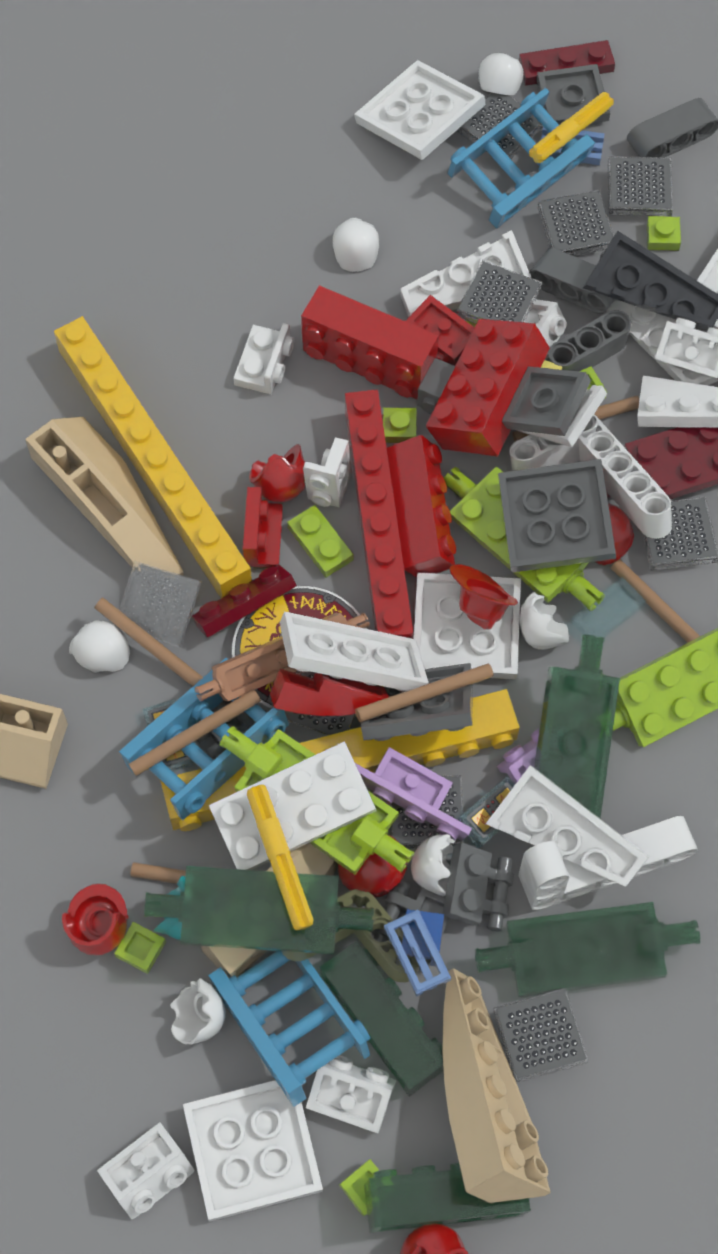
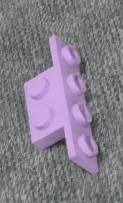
(415, 789)

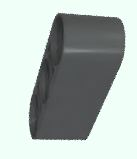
(673, 130)
(565, 278)
(595, 334)

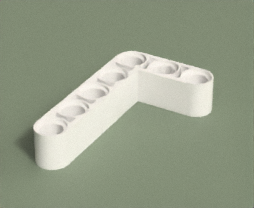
(623, 476)
(552, 879)

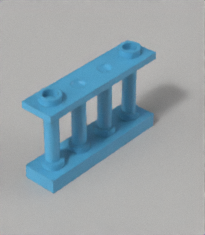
(526, 187)
(179, 717)
(271, 1047)

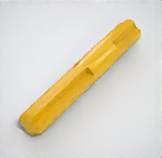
(571, 127)
(279, 857)

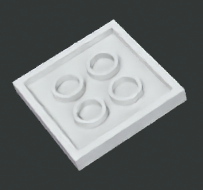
(420, 109)
(451, 638)
(251, 1150)

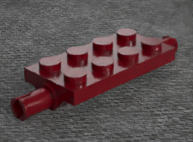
(679, 459)

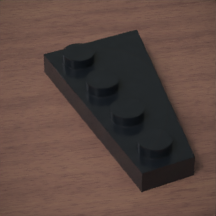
(649, 282)

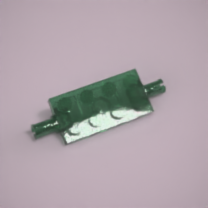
(578, 726)
(249, 912)
(587, 948)

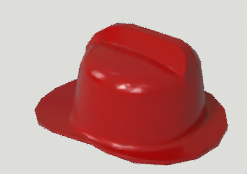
(481, 596)

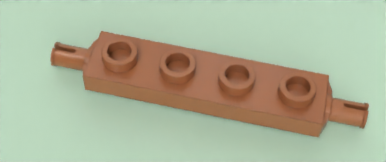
(257, 666)

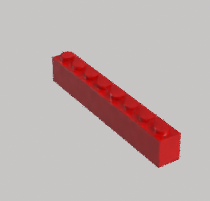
(377, 514)

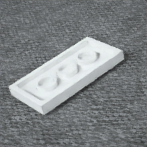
(352, 652)
(307, 800)

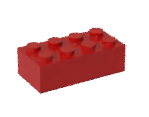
(367, 342)
(483, 386)

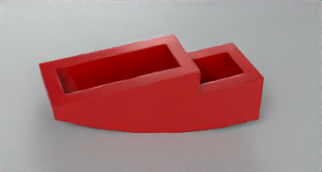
(322, 694)

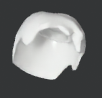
(500, 74)
(355, 245)
(538, 625)
(100, 647)
(430, 864)
(198, 1013)

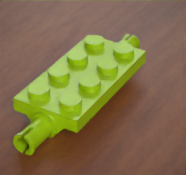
(483, 518)
(670, 690)
(347, 845)

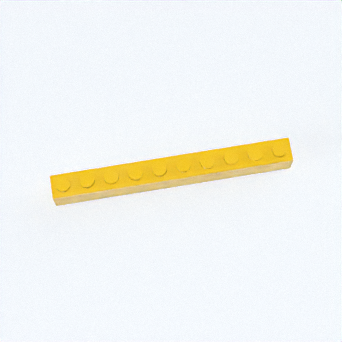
(152, 457)
(492, 726)

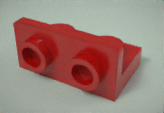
(442, 321)
(262, 530)

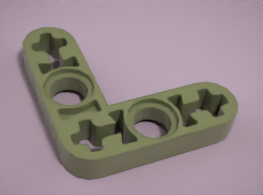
(381, 951)

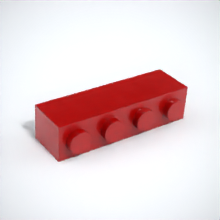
(421, 506)

